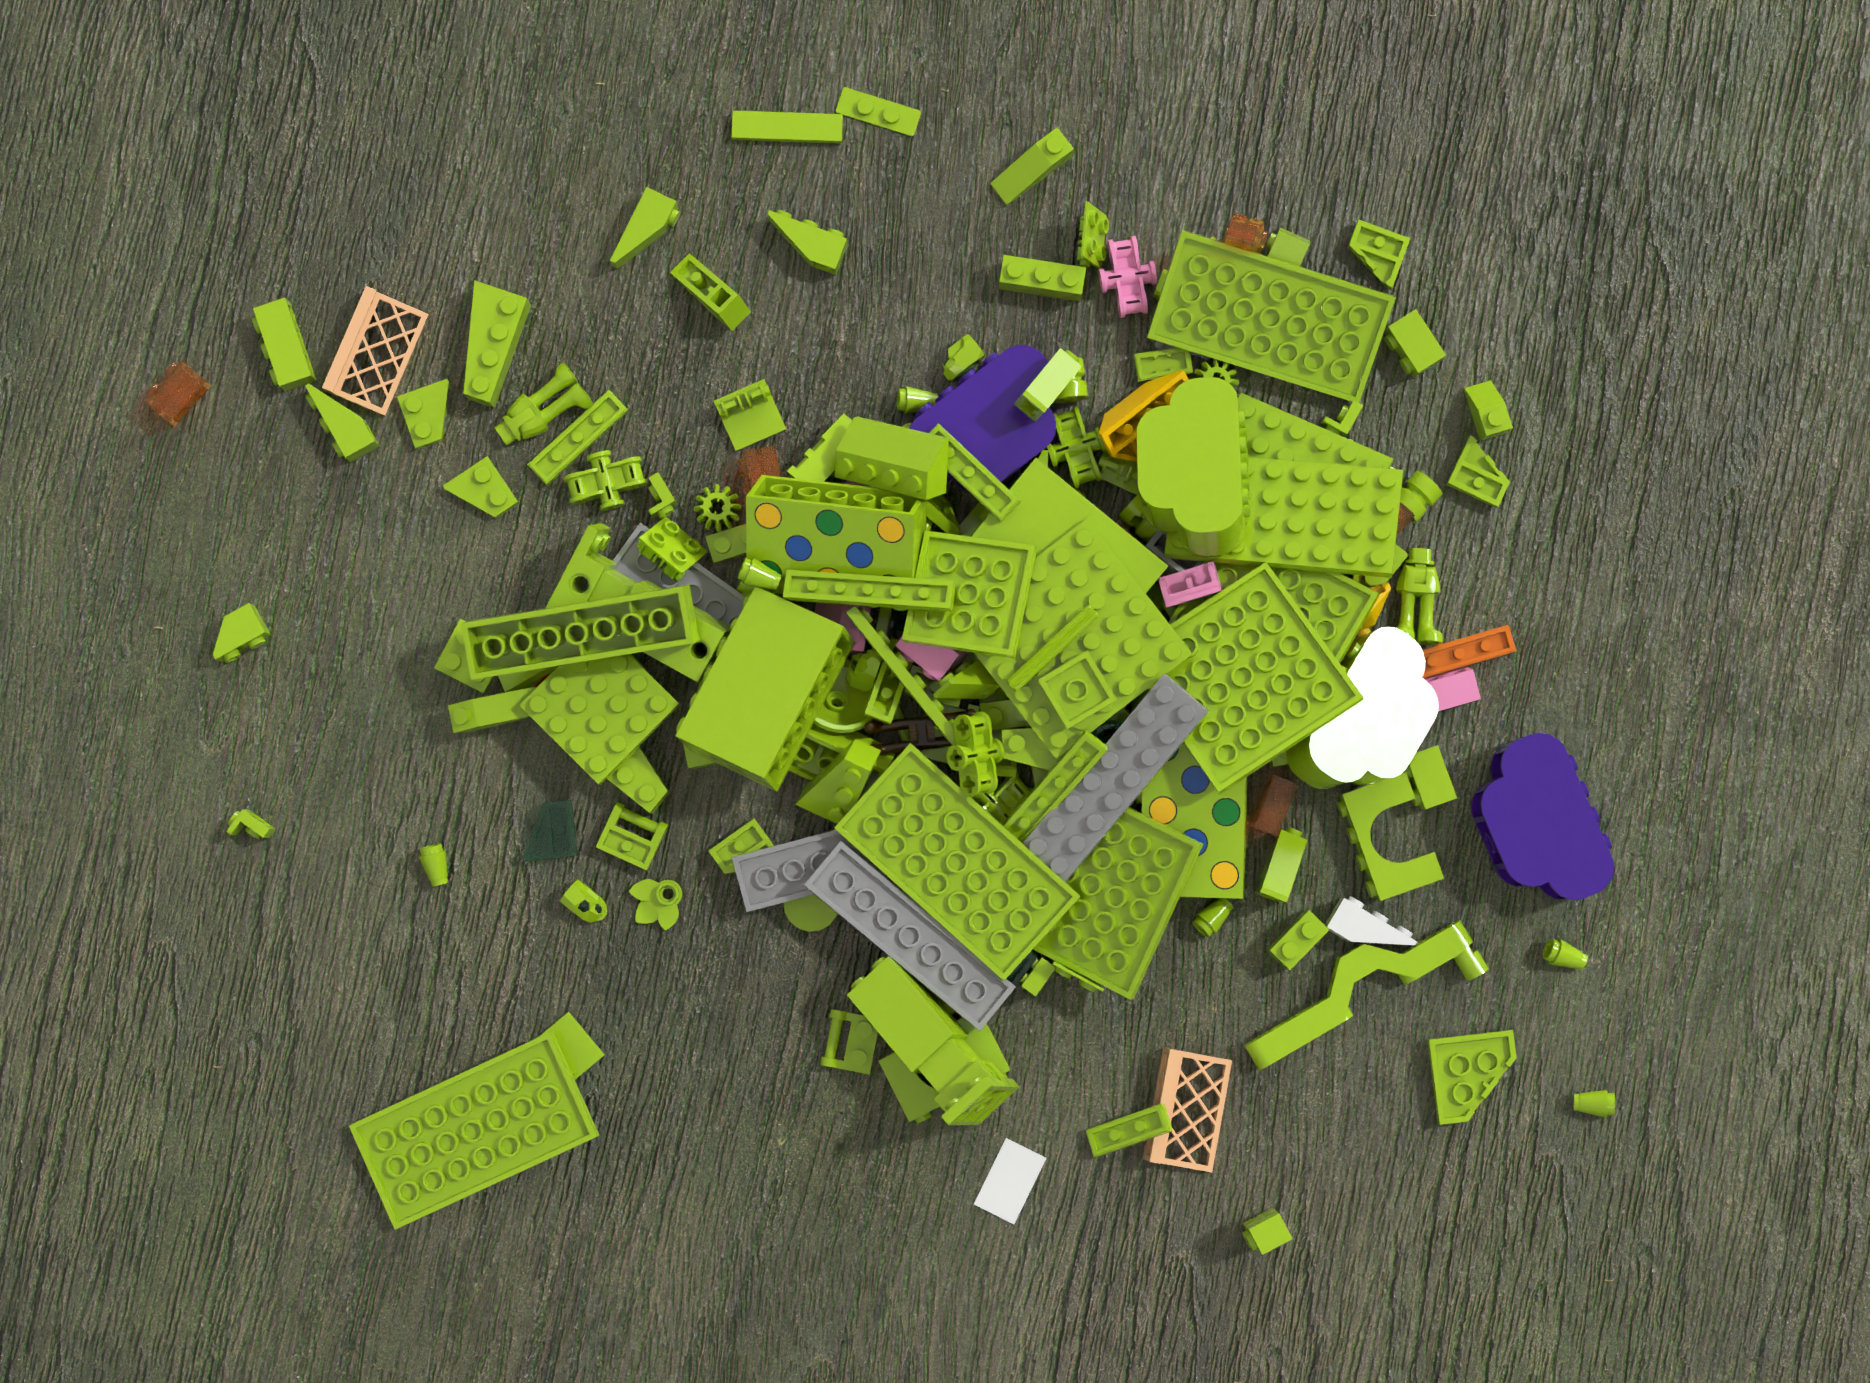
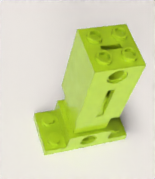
(608, 583)
(930, 1043)

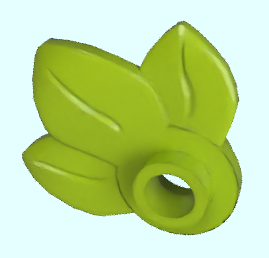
(654, 904)

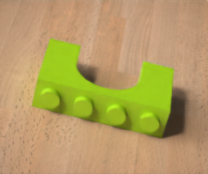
(1384, 876)
(916, 1095)

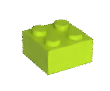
(1038, 976)

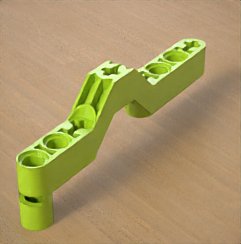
(1352, 966)

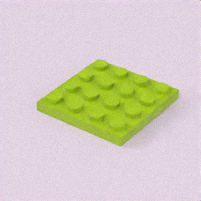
(988, 595)
(600, 711)

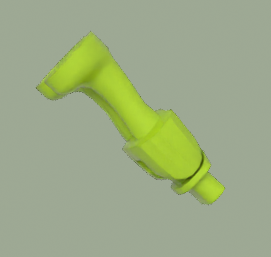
(526, 419)
(1420, 580)

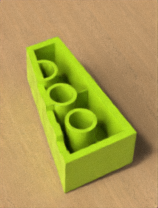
(493, 338)

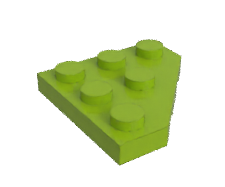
(1467, 1071)

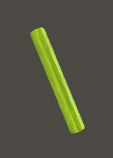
(1052, 648)

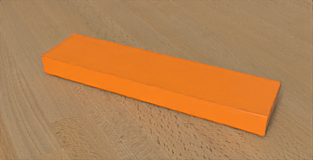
(1468, 651)

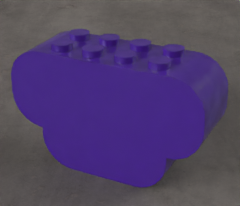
(984, 413)
(1540, 821)

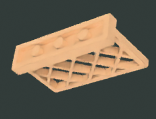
(350, 348)
(1165, 1093)

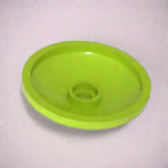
(852, 704)

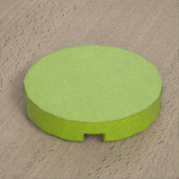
(809, 913)

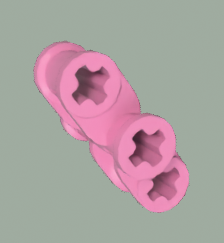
(1127, 276)

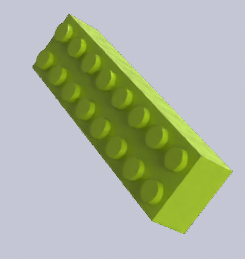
(580, 632)

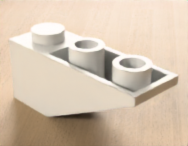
(1357, 925)

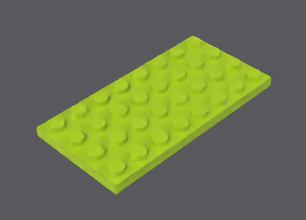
(1270, 316)
(1315, 519)
(957, 861)
(474, 1130)

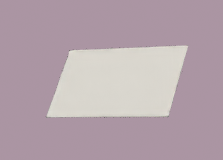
(1010, 1181)

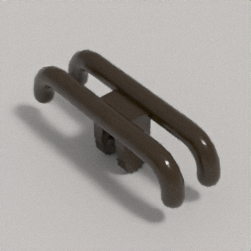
(920, 730)

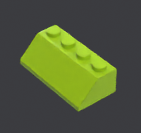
(893, 458)
(823, 746)

